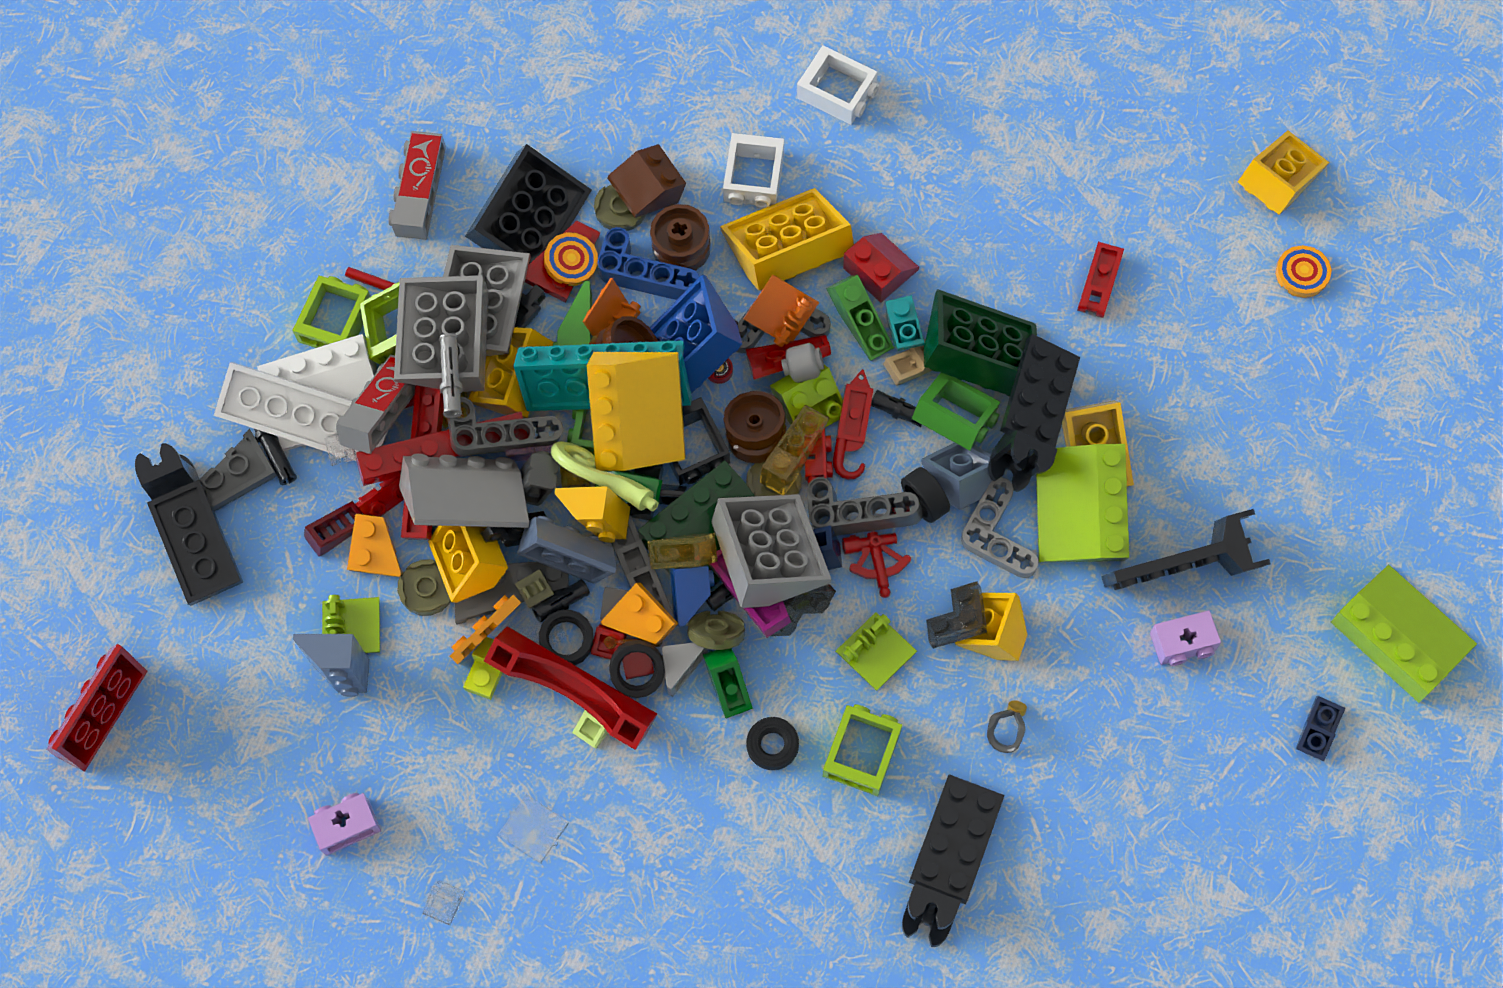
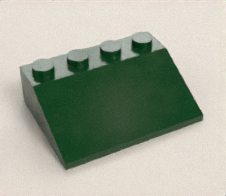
(975, 342)
(695, 508)

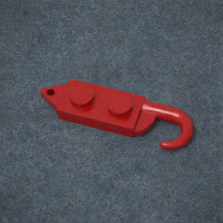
(852, 424)

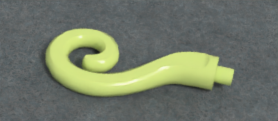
(582, 463)

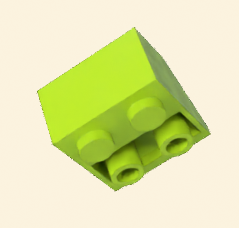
(816, 393)

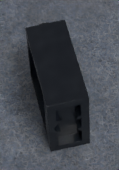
(693, 473)

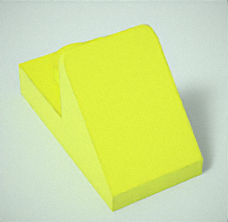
(482, 677)

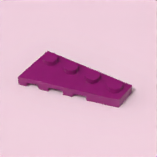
(767, 618)

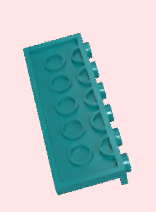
(558, 374)

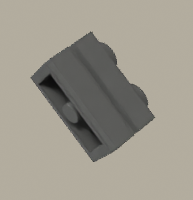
(539, 477)

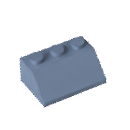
(567, 550)
(338, 660)

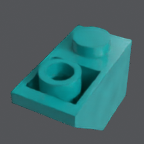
(904, 323)

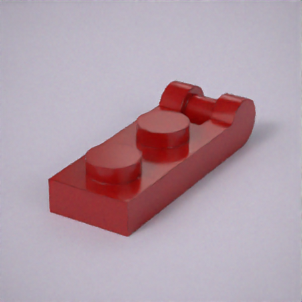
(1101, 278)

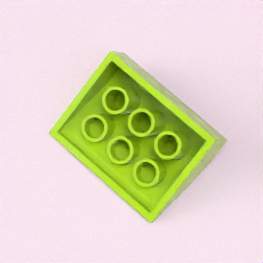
(1084, 505)
(1403, 633)

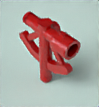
(875, 545)

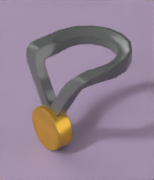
(1014, 708)

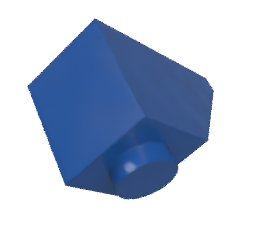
(689, 591)

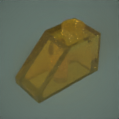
(682, 551)

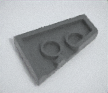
(238, 472)

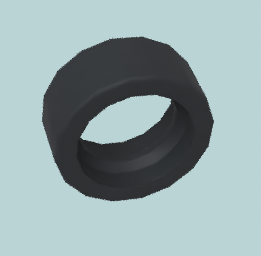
(929, 493)
(572, 617)
(639, 690)

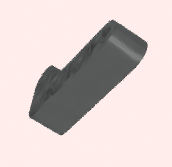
(504, 429)
(864, 507)

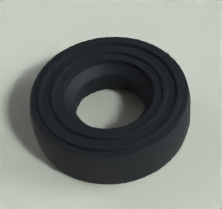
(772, 761)

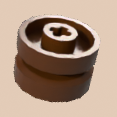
(681, 236)
(625, 330)
(754, 425)

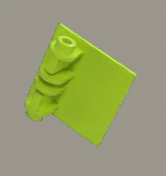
(353, 617)
(876, 650)

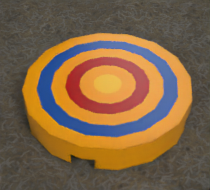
(570, 259)
(1303, 271)

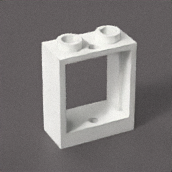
(828, 103)
(753, 147)

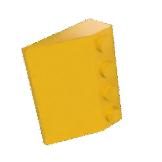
(788, 237)
(635, 409)

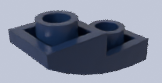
(1320, 728)

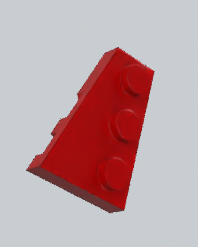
(537, 272)
(767, 359)

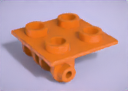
(608, 308)
(781, 310)

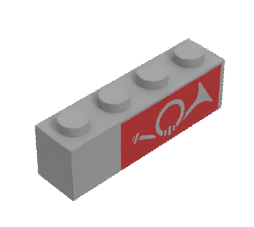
(418, 185)
(374, 409)

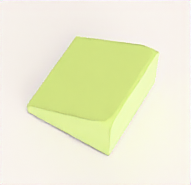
(590, 730)

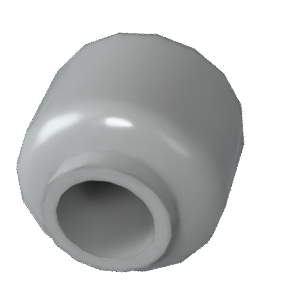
(803, 362)

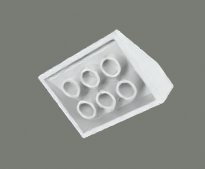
(333, 368)

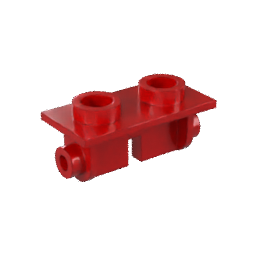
(820, 466)
(381, 501)

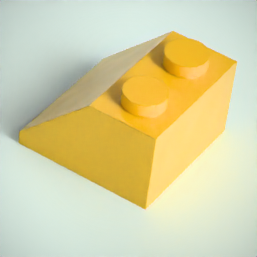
(597, 510)

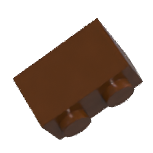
(647, 181)

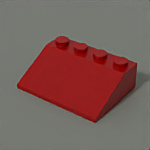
(97, 708)

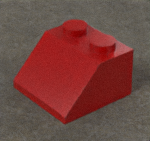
(879, 265)

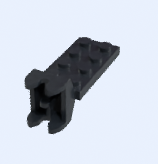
(1034, 412)
(187, 525)
(1226, 547)
(950, 857)

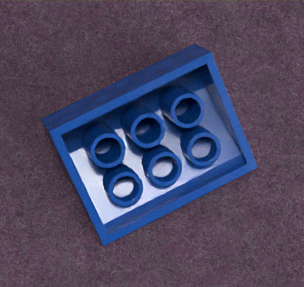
(703, 326)

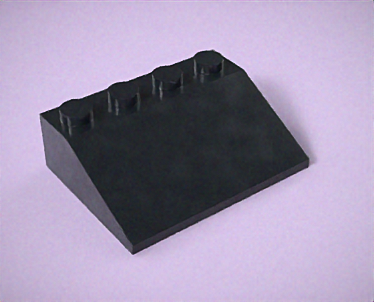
(528, 206)

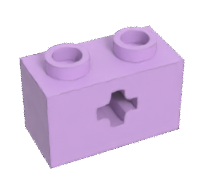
(1195, 627)
(359, 824)

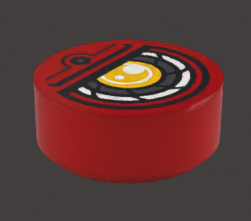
(723, 374)

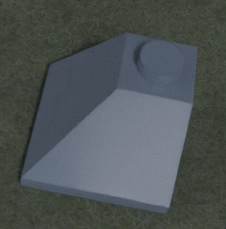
(960, 473)

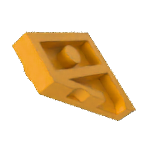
(372, 547)
(640, 616)

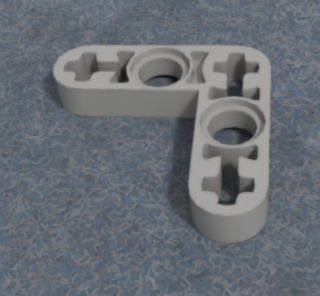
(986, 530)

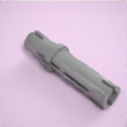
(450, 385)

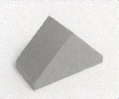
(679, 663)

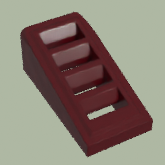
(319, 526)

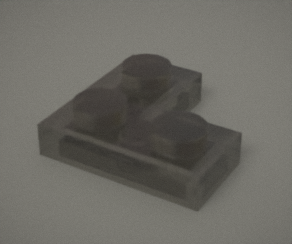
(807, 603)
(965, 620)

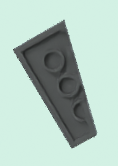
(483, 603)

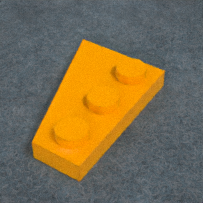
(484, 627)

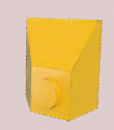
(1005, 628)

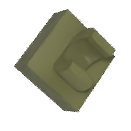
(534, 588)

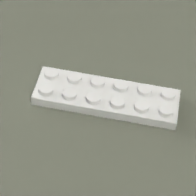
(280, 406)

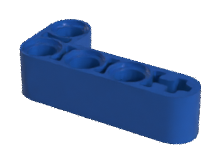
(651, 269)

